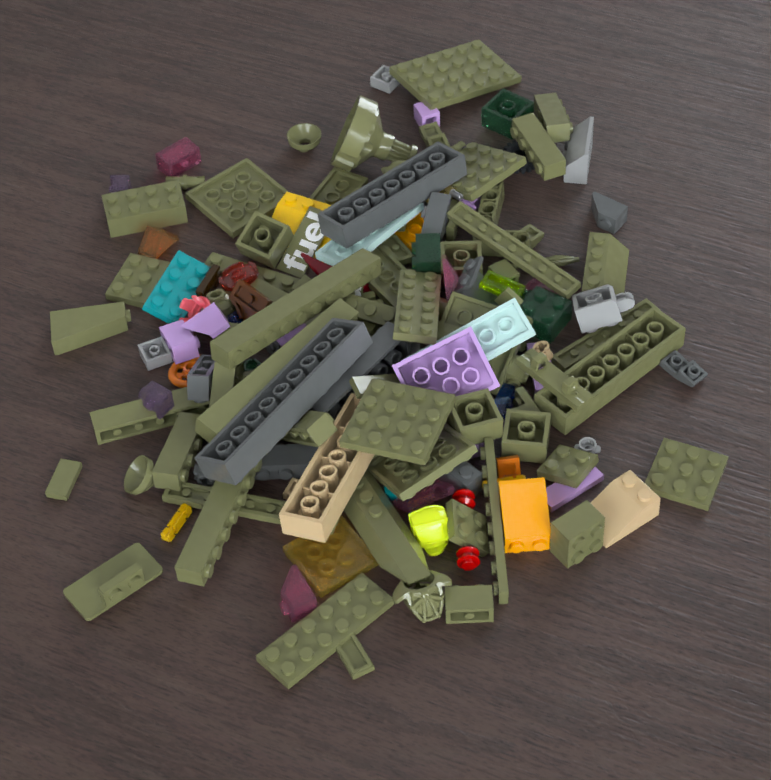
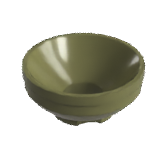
(304, 133)
(222, 300)
(139, 475)

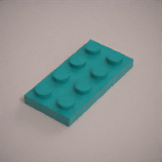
(176, 283)

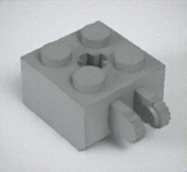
(600, 307)

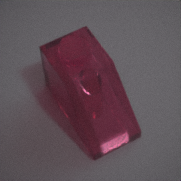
(296, 596)

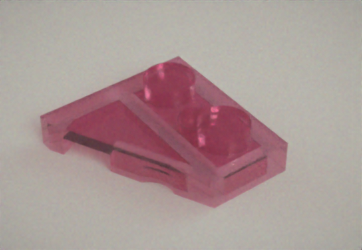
(425, 496)

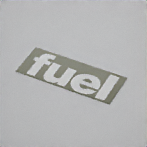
(305, 240)

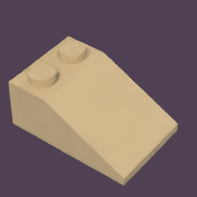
(626, 506)

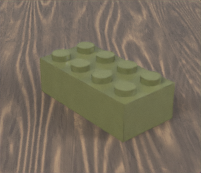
(144, 206)

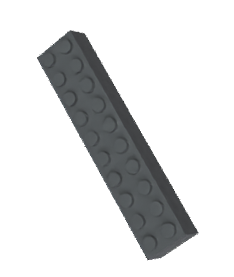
(283, 401)

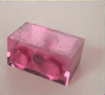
(178, 157)

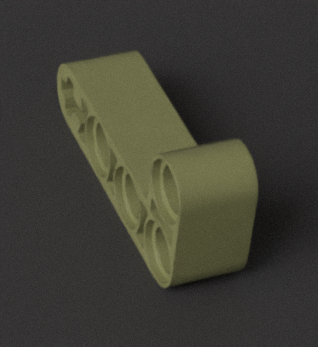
(224, 380)

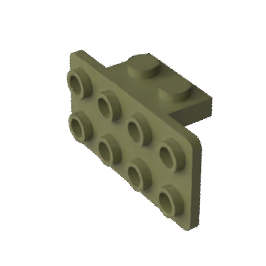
(112, 581)

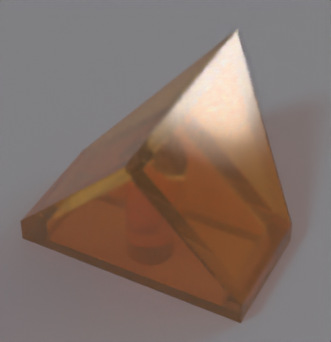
(156, 242)

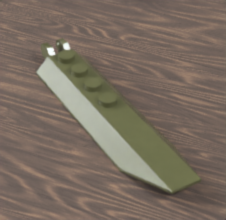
(385, 532)

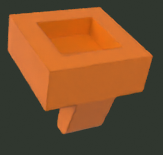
(508, 466)

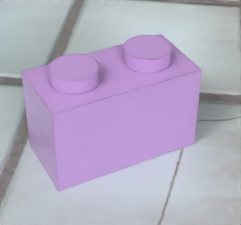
(180, 341)

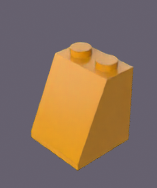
(524, 515)

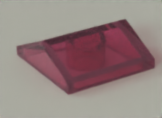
(450, 276)

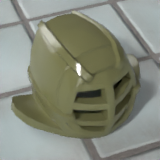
(424, 600)

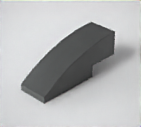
(435, 216)

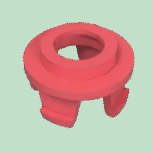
(193, 305)

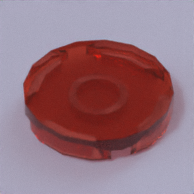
(237, 271)

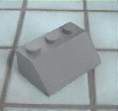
(579, 152)

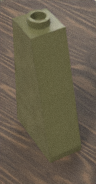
(87, 325)

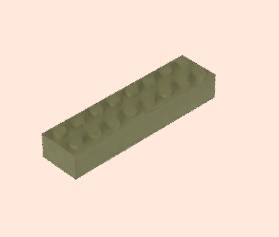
(615, 366)

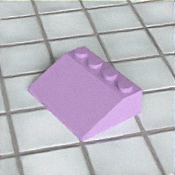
(449, 366)

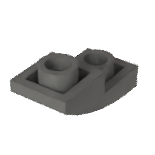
(682, 370)

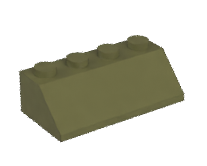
(605, 263)

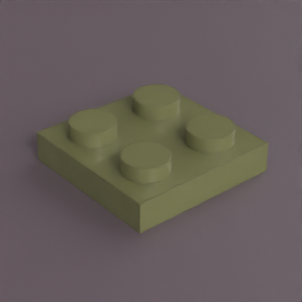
(567, 466)

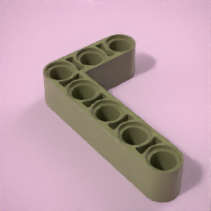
(490, 208)

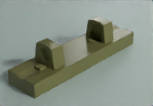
(554, 380)

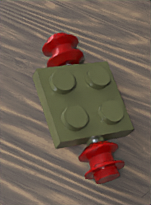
(467, 529)

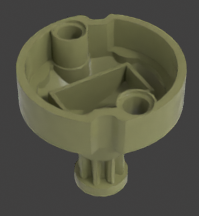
(364, 138)

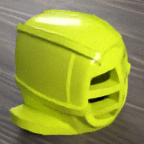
(430, 528)

